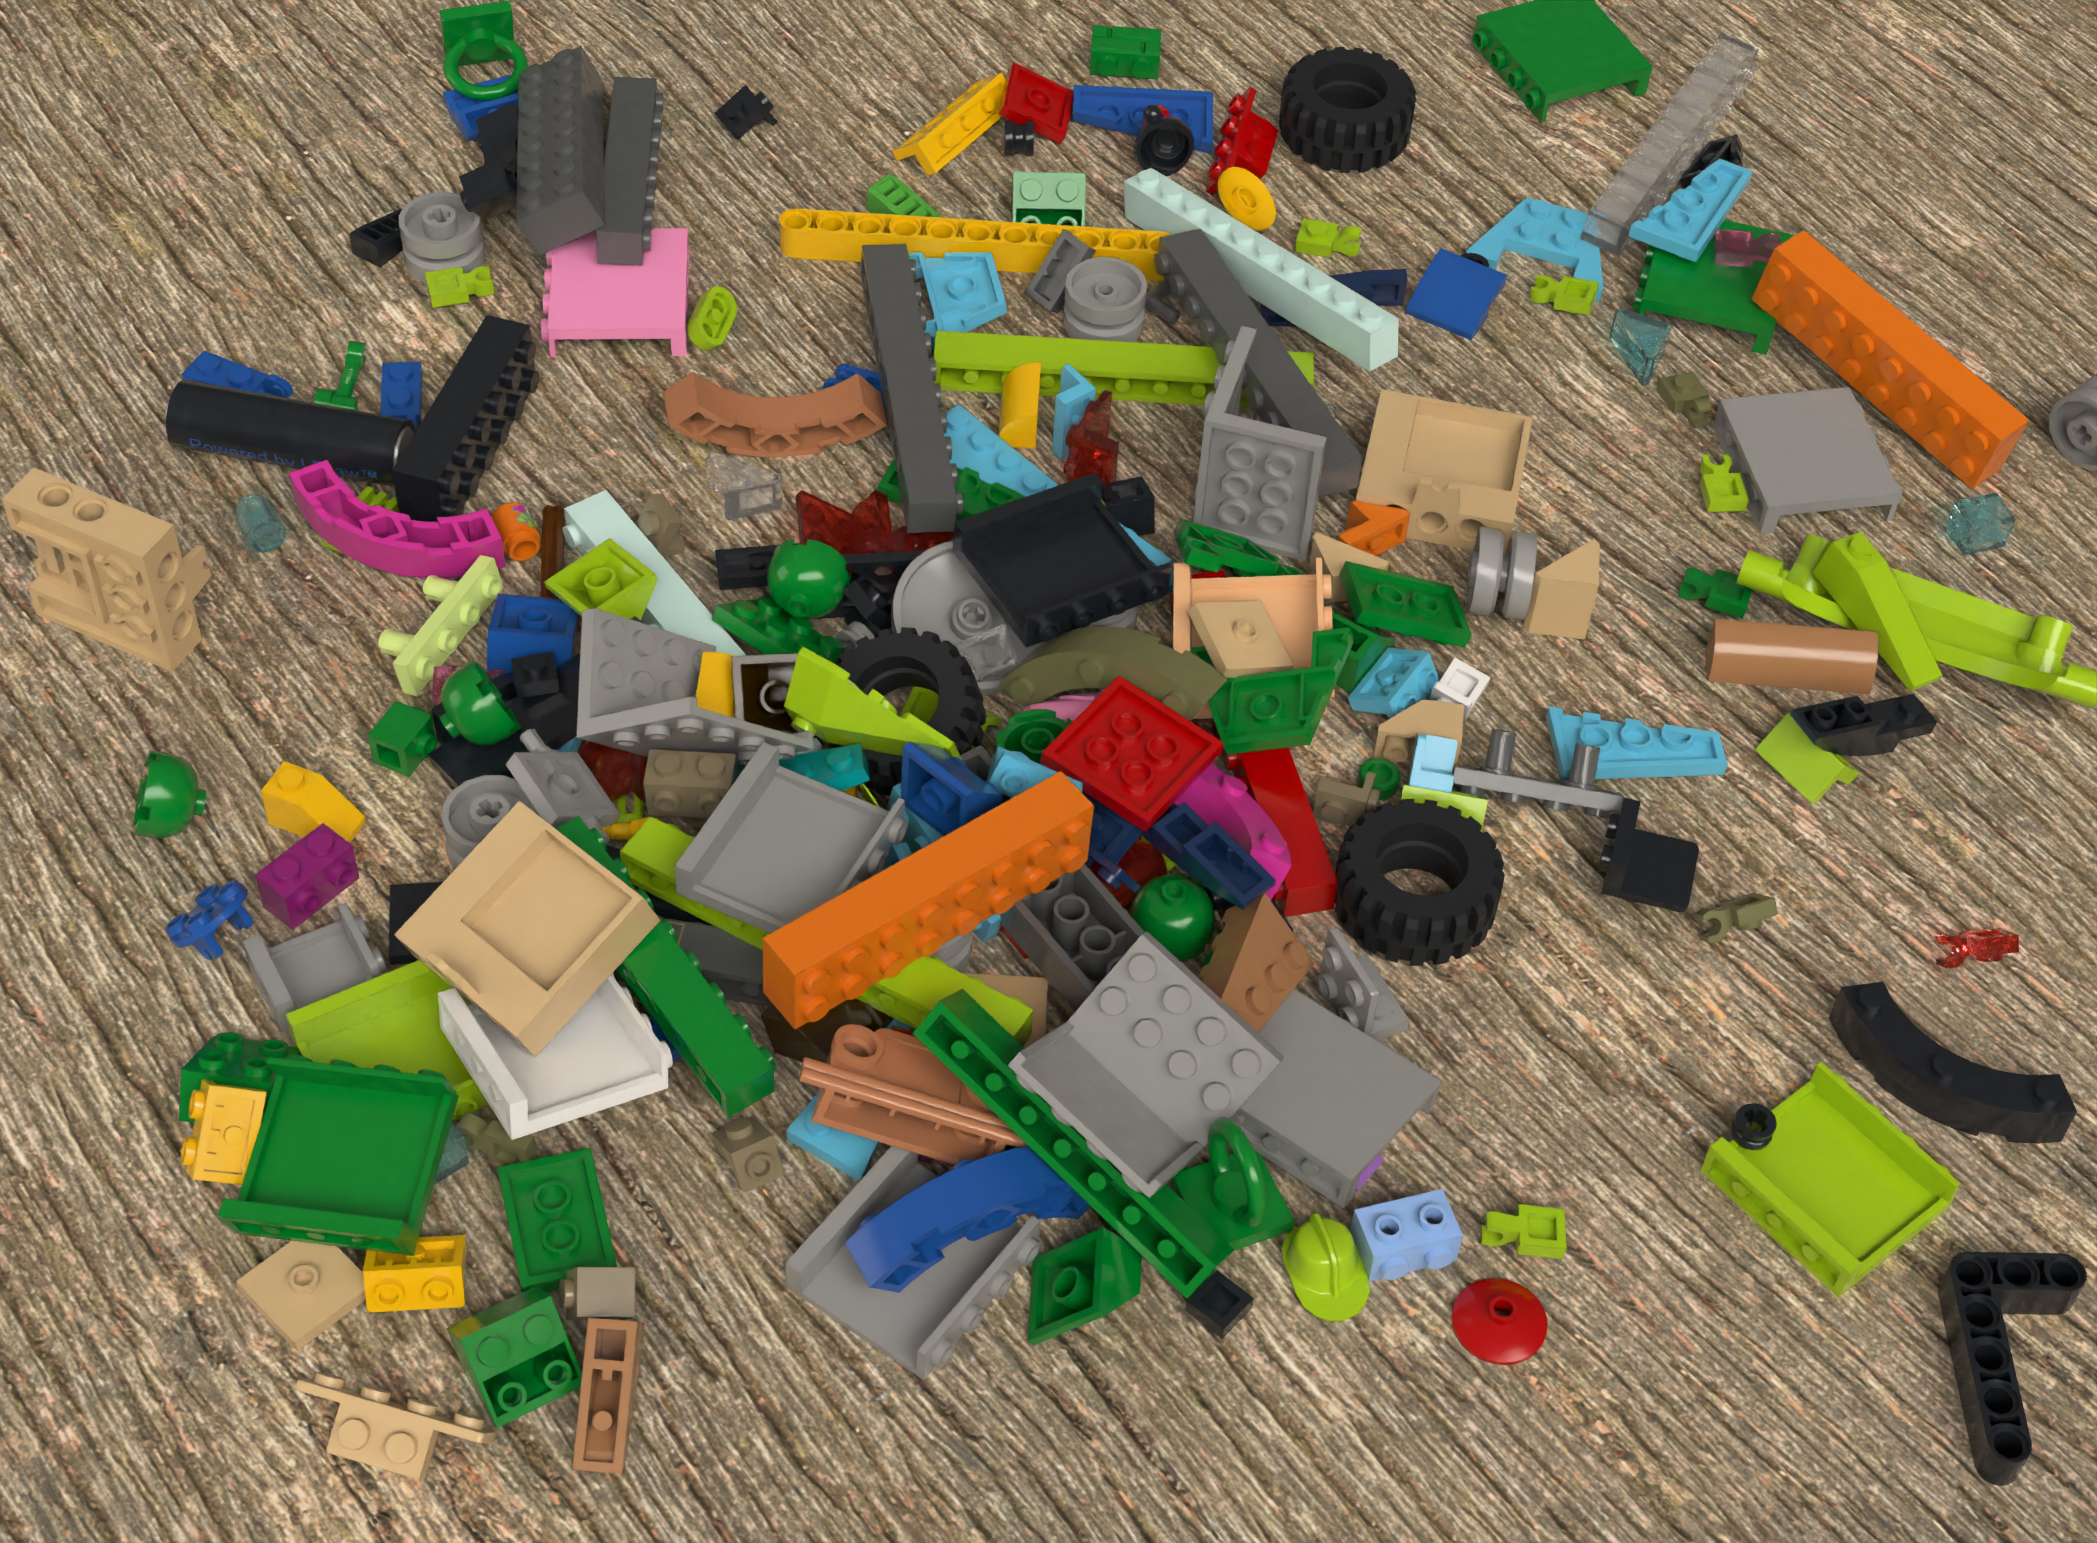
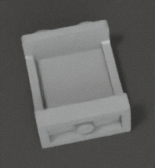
(313, 964)

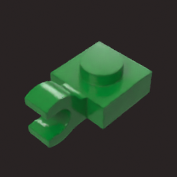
(1720, 590)

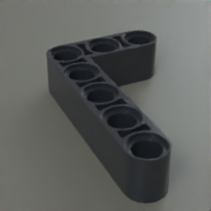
(1984, 1303)

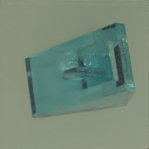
(1639, 342)

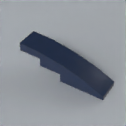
(1377, 286)
(1209, 855)

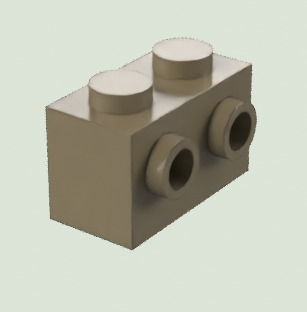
(687, 782)

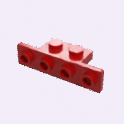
(1245, 141)

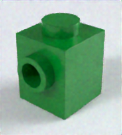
(402, 738)

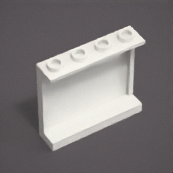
(590, 1064)

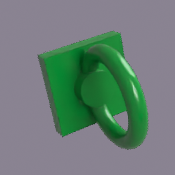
(480, 36)
(1234, 1190)

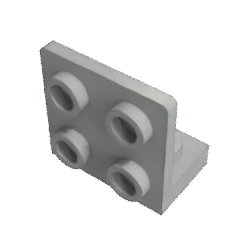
(1359, 990)

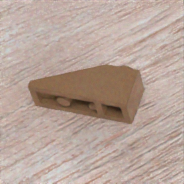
(607, 1394)

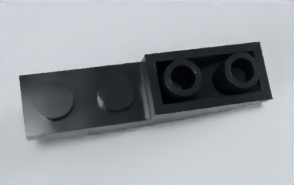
(1864, 729)

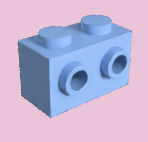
(1406, 1235)

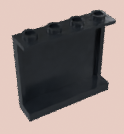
(1057, 561)

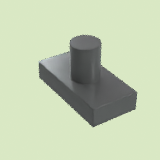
(1050, 279)

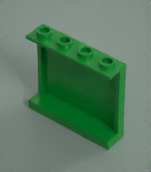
(1558, 51)
(1708, 291)
(344, 1156)

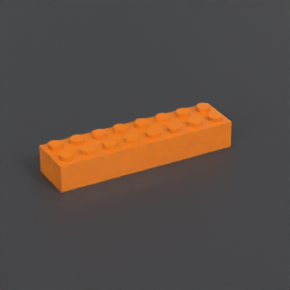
(1889, 359)
(926, 900)

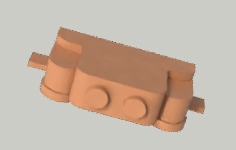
(902, 1096)

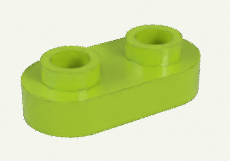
(712, 318)

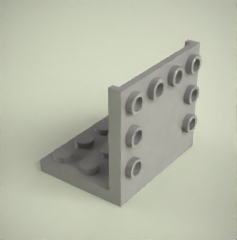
(1254, 473)
(642, 695)
(1147, 1066)

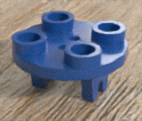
(213, 909)

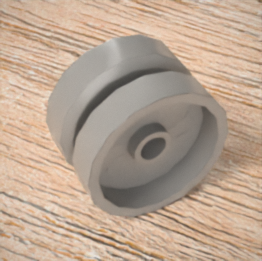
(440, 235)
(1105, 300)
(2075, 425)
(1494, 573)
(475, 810)

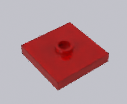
(1037, 100)

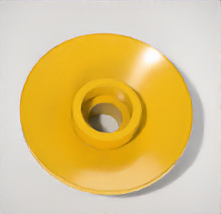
(1246, 198)

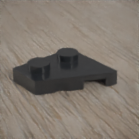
(1727, 149)

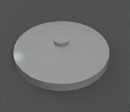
(946, 600)

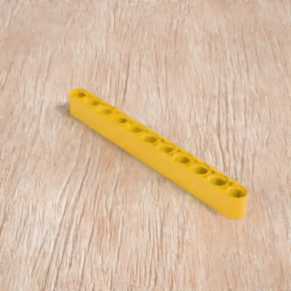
(1012, 244)

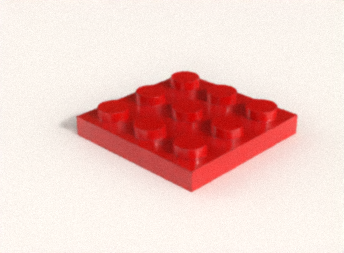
(1132, 753)

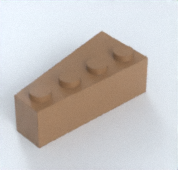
(1255, 962)

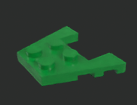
(1213, 548)
(1279, 706)

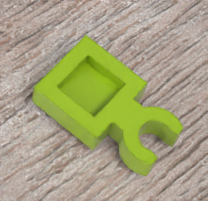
(453, 286)
(1569, 295)
(1722, 489)

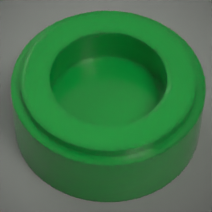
(1386, 779)

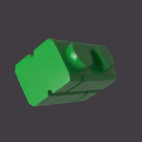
(1125, 52)

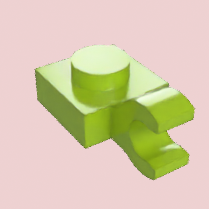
(1323, 238)
(1534, 1229)

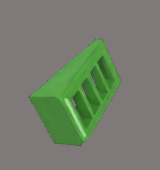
(891, 191)

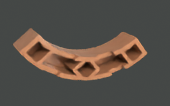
(774, 424)

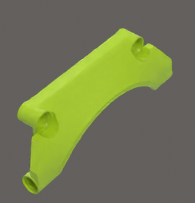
(1956, 625)

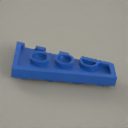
(1123, 109)

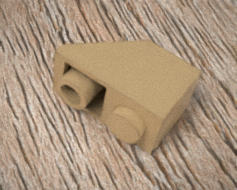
(1438, 718)

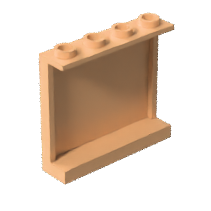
(1290, 601)

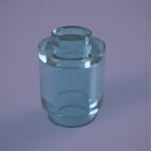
(260, 523)

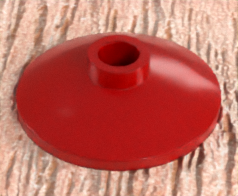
(1497, 1337)

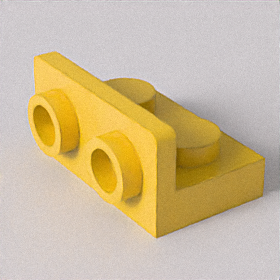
(222, 1131)
(420, 1281)

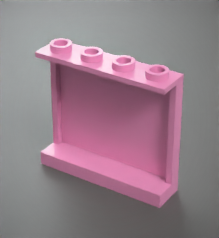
(618, 299)

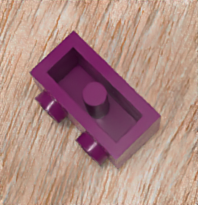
(307, 876)

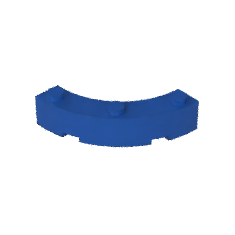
(967, 1202)

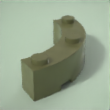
(1102, 653)

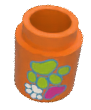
(517, 531)

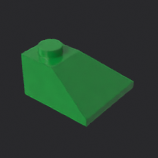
(1081, 1283)

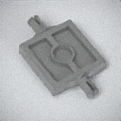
(561, 785)

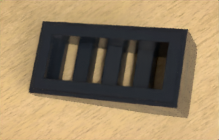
(374, 244)

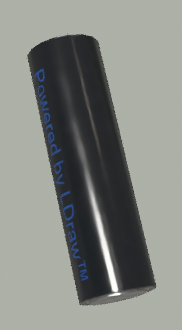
(285, 431)

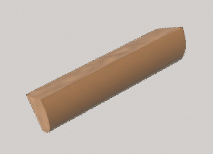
(1792, 656)

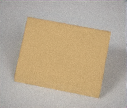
(1565, 594)

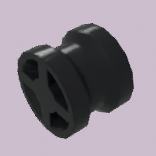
(1019, 138)

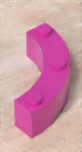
(391, 538)
(1225, 800)

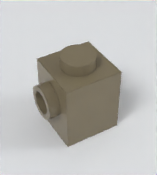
(598, 1293)

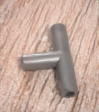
(1156, 305)

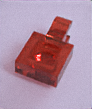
(1985, 944)

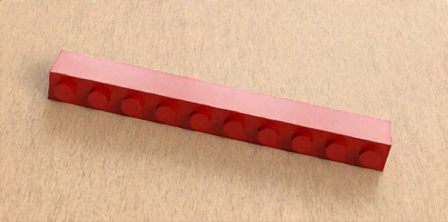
(1279, 791)

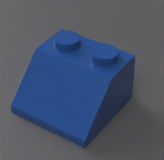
(530, 627)
(943, 788)

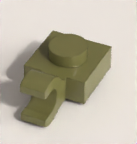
(1686, 395)
(1744, 912)

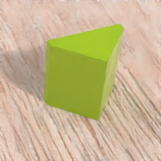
(605, 580)

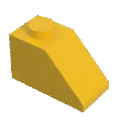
(304, 800)

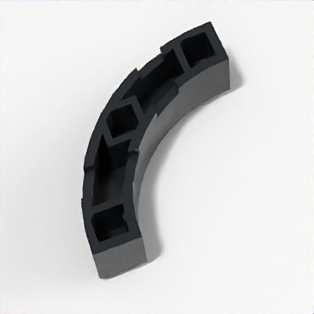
(493, 186)
(1943, 1083)

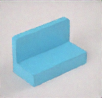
(1070, 406)

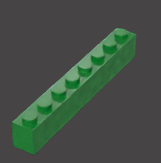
(685, 1004)
(1158, 1227)

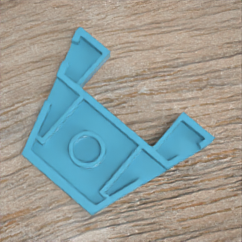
(1545, 234)
(961, 290)

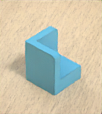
(1432, 762)

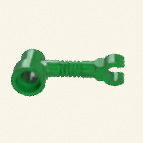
(343, 395)

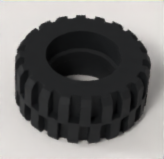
(1347, 109)
(923, 662)
(1426, 840)

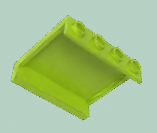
(386, 1023)
(1834, 1181)

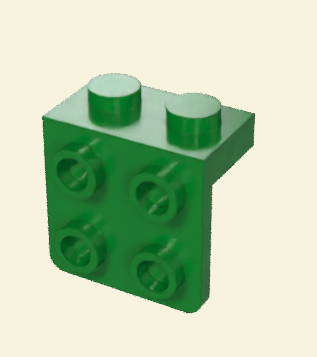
(233, 1062)

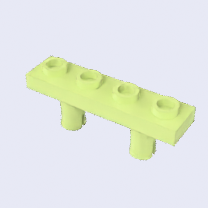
(438, 638)

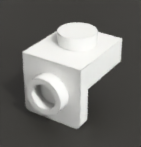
(1460, 685)

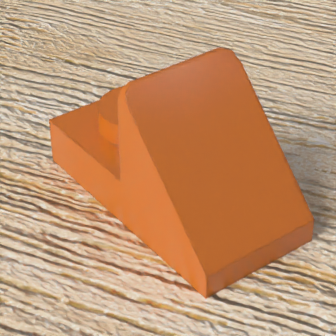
(1374, 527)

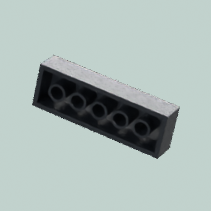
(467, 422)

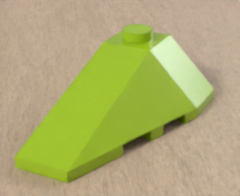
(1876, 602)
(840, 713)

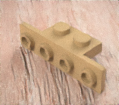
(386, 1432)

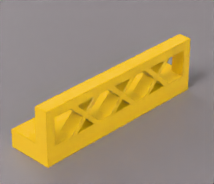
(955, 125)

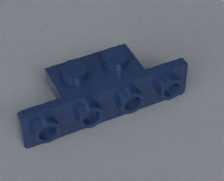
(1109, 842)

